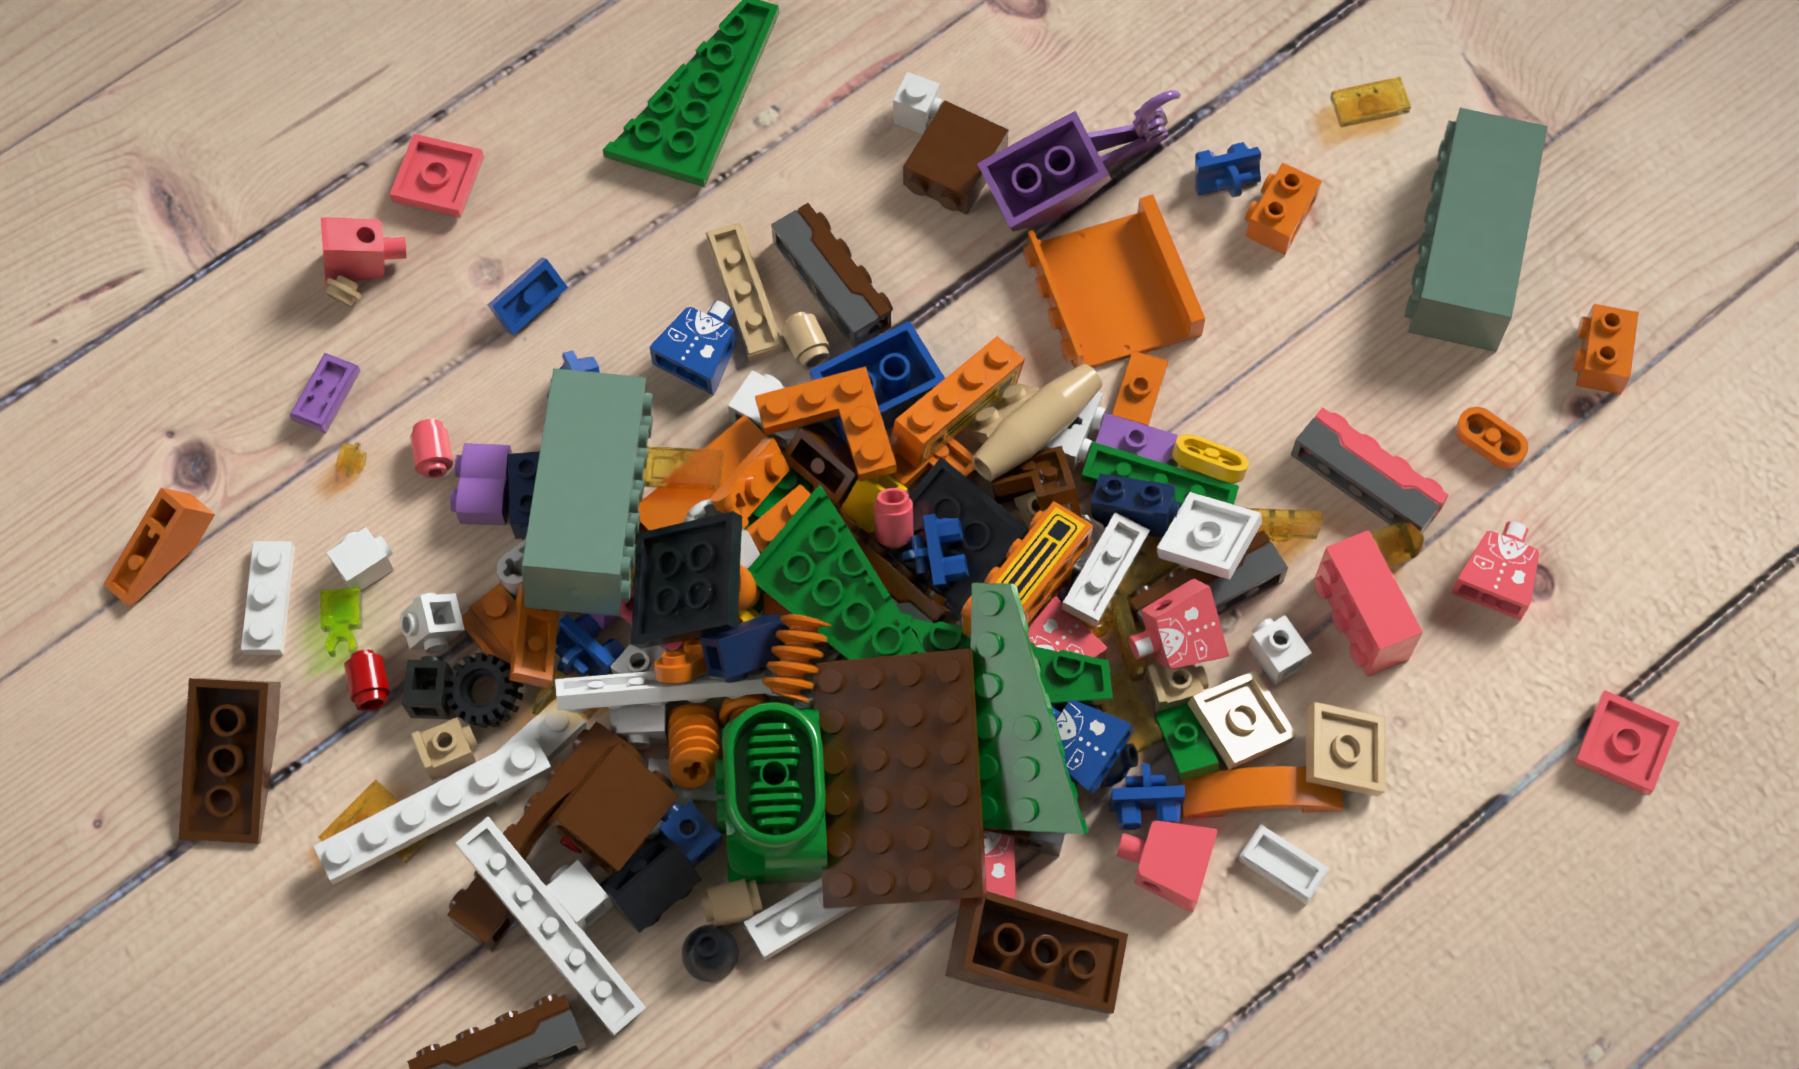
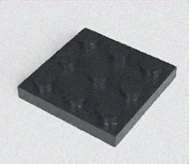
(985, 527)
(687, 580)

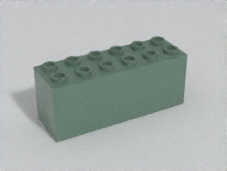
(1476, 229)
(587, 493)

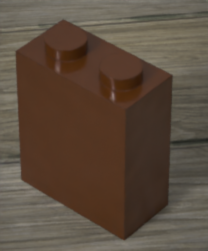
(948, 156)
(614, 807)

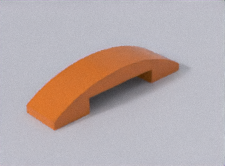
(1257, 790)

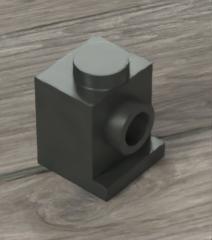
(418, 678)

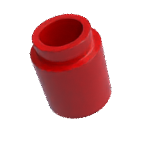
(367, 680)

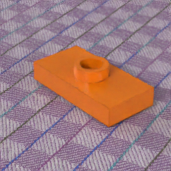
(1140, 388)

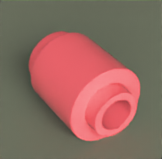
(431, 448)
(893, 518)

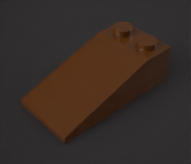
(227, 758)
(1036, 953)

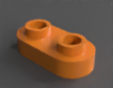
(1494, 436)
(681, 664)

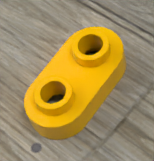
(1210, 458)

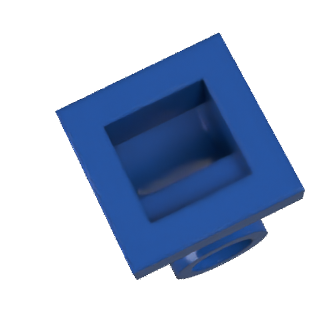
(696, 845)

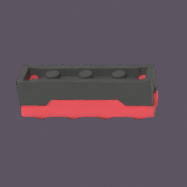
(1368, 472)

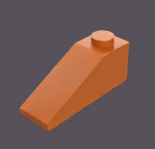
(158, 544)

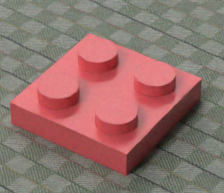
(437, 175)
(1626, 742)

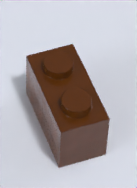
(823, 460)

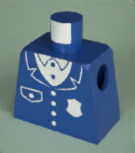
(697, 346)
(1091, 742)

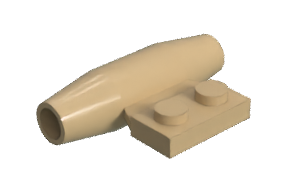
(1029, 420)

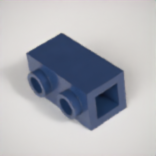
(522, 477)
(1141, 501)
(742, 650)

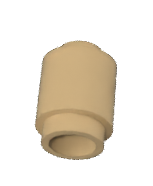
(806, 340)
(732, 902)

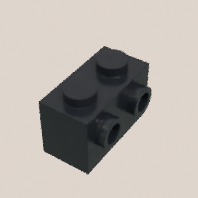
(651, 883)

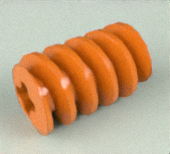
(795, 656)
(692, 744)

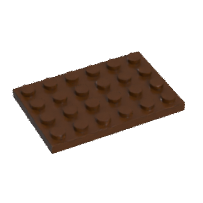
(901, 779)

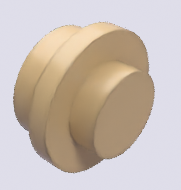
(343, 290)

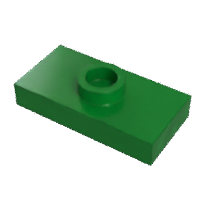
(1186, 742)

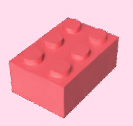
(1367, 604)

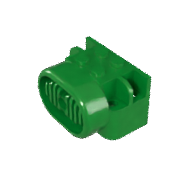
(769, 828)

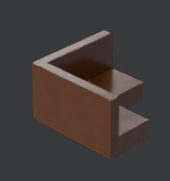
(1046, 475)

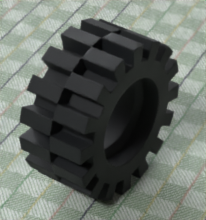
(462, 685)

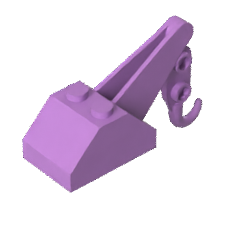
(1062, 164)

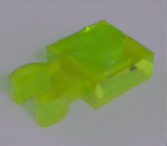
(339, 615)

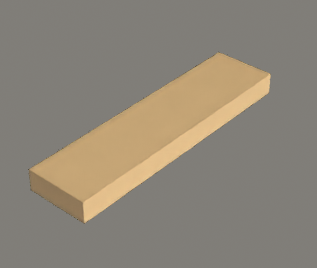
(744, 292)

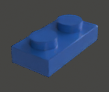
(527, 296)

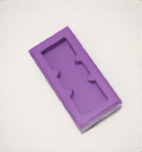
(325, 393)
(1136, 438)

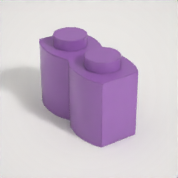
(482, 484)

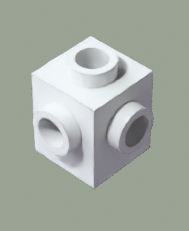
(432, 622)

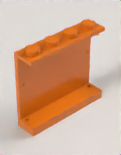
(1115, 288)

